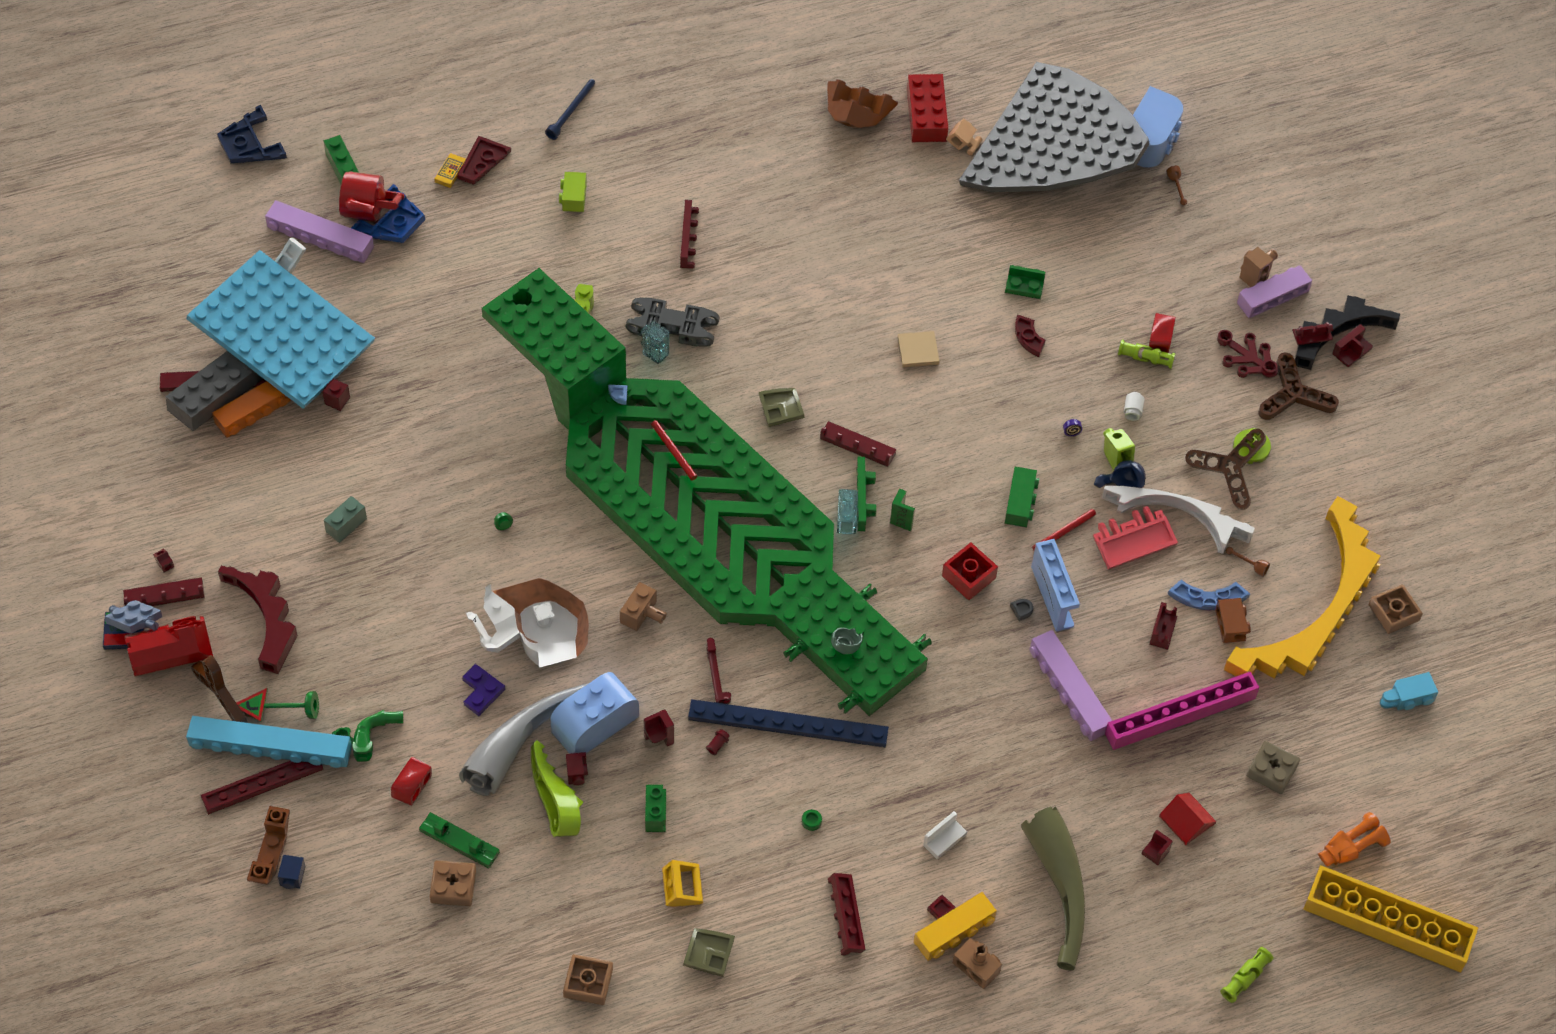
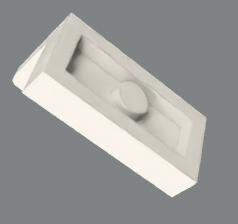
(944, 836)

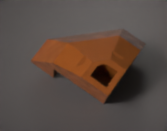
(857, 105)

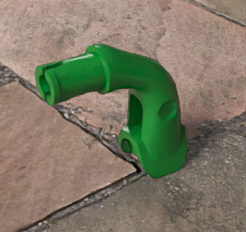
(362, 745)

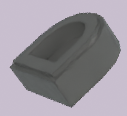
(1022, 608)

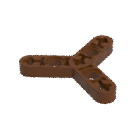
(1301, 390)
(1223, 462)
(211, 676)

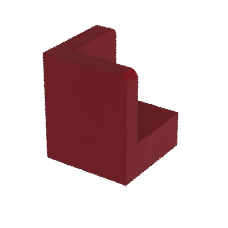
(1157, 848)

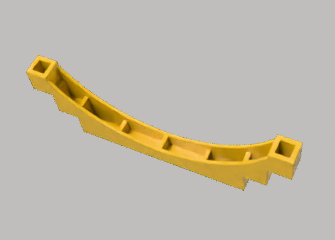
(1303, 648)

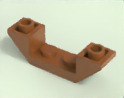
(274, 840)

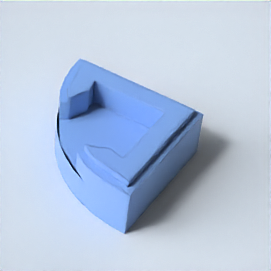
(618, 393)

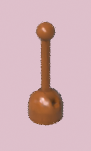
(1174, 173)
(1260, 567)

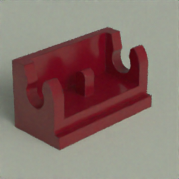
(1163, 627)

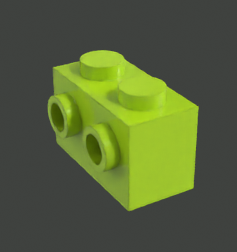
(574, 191)

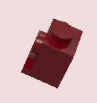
(576, 768)

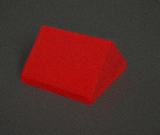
(1186, 817)

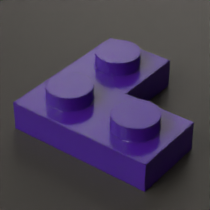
(485, 688)

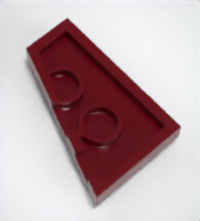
(481, 159)

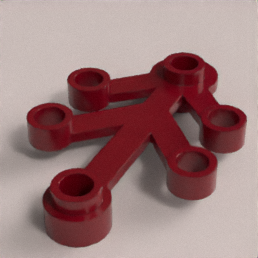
(1248, 356)

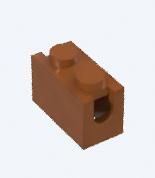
(1232, 620)

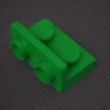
(1025, 282)

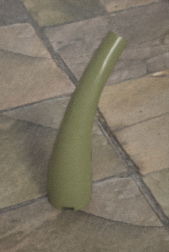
(1058, 855)

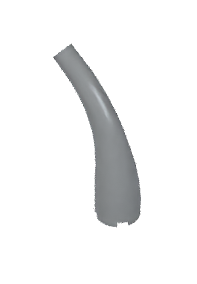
(497, 752)

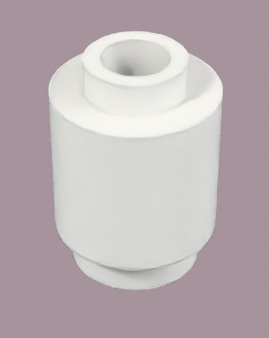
(1133, 406)

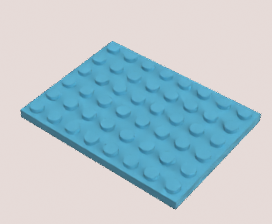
(280, 329)

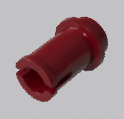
(718, 741)

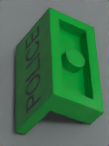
(902, 514)

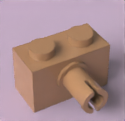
(1257, 266)
(640, 606)
(977, 962)

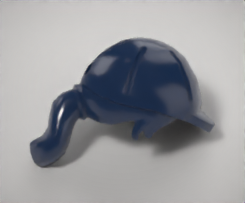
(1125, 474)

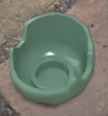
(846, 640)

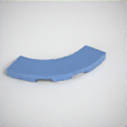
(1205, 600)

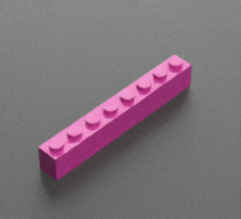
(1181, 710)

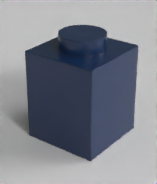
(291, 872)

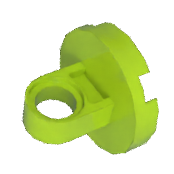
(1261, 454)

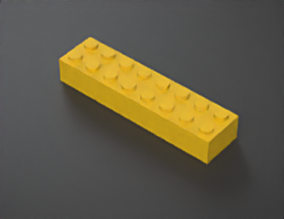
(1391, 918)

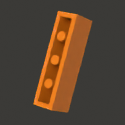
(249, 408)

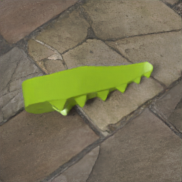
(558, 798)

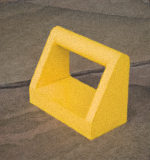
(673, 884)

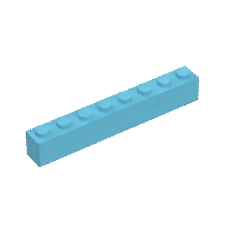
(269, 741)

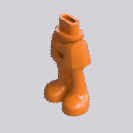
(1343, 849)

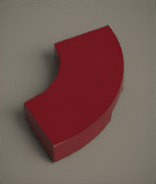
(1027, 336)

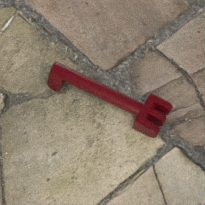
(720, 697)

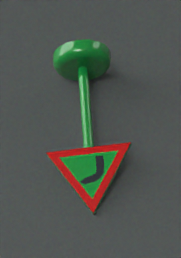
(255, 704)

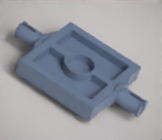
(133, 617)

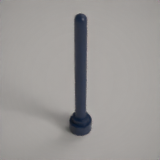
(554, 130)

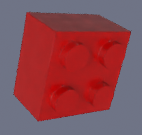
(969, 571)

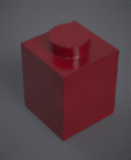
(336, 394)

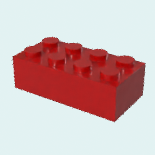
(927, 108)

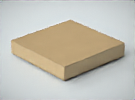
(918, 349)

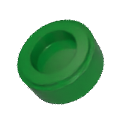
(811, 820)

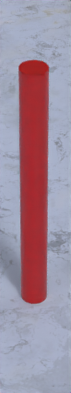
(673, 449)
(1070, 526)

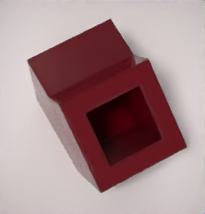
(163, 560)

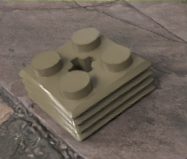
(1276, 778)

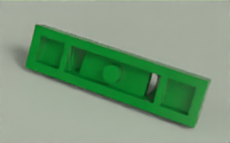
(864, 509)
(459, 840)

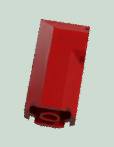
(169, 646)

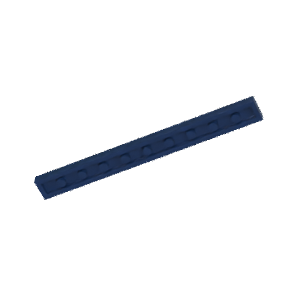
(788, 723)

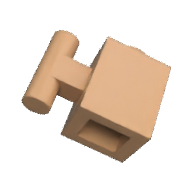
(962, 135)

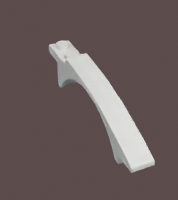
(1219, 526)

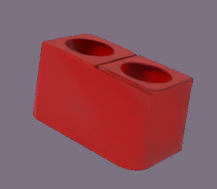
(1162, 332)
(411, 781)

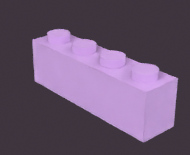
(1274, 291)

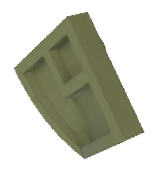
(781, 406)
(709, 951)

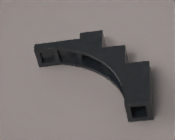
(1353, 314)

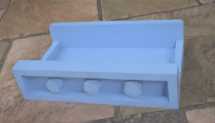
(1054, 584)

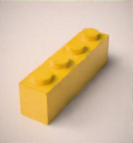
(955, 926)

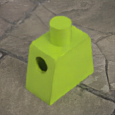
(1118, 447)

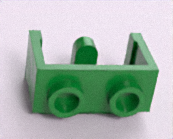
(655, 809)

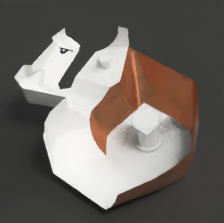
(539, 612)

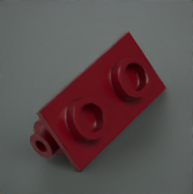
(1313, 334)

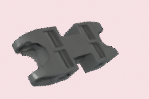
(677, 322)

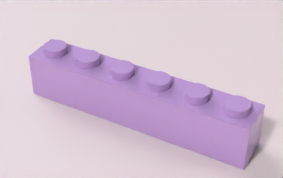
(319, 231)
(1070, 684)

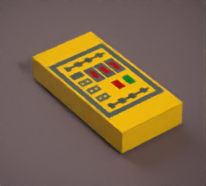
(448, 173)

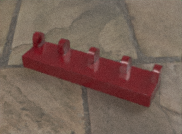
(686, 236)
(857, 443)
(166, 592)
(847, 913)

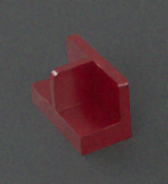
(1352, 346)
(659, 728)

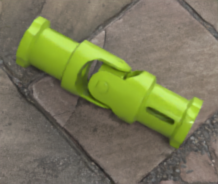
(1147, 354)
(1247, 974)

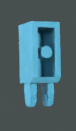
(1410, 692)

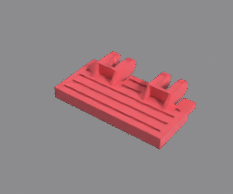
(1135, 539)

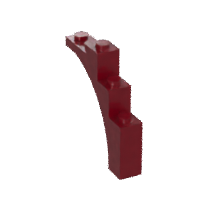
(279, 633)

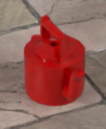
(364, 196)

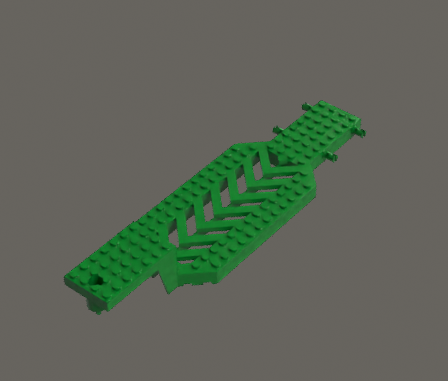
(578, 366)

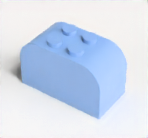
(1160, 119)
(593, 714)

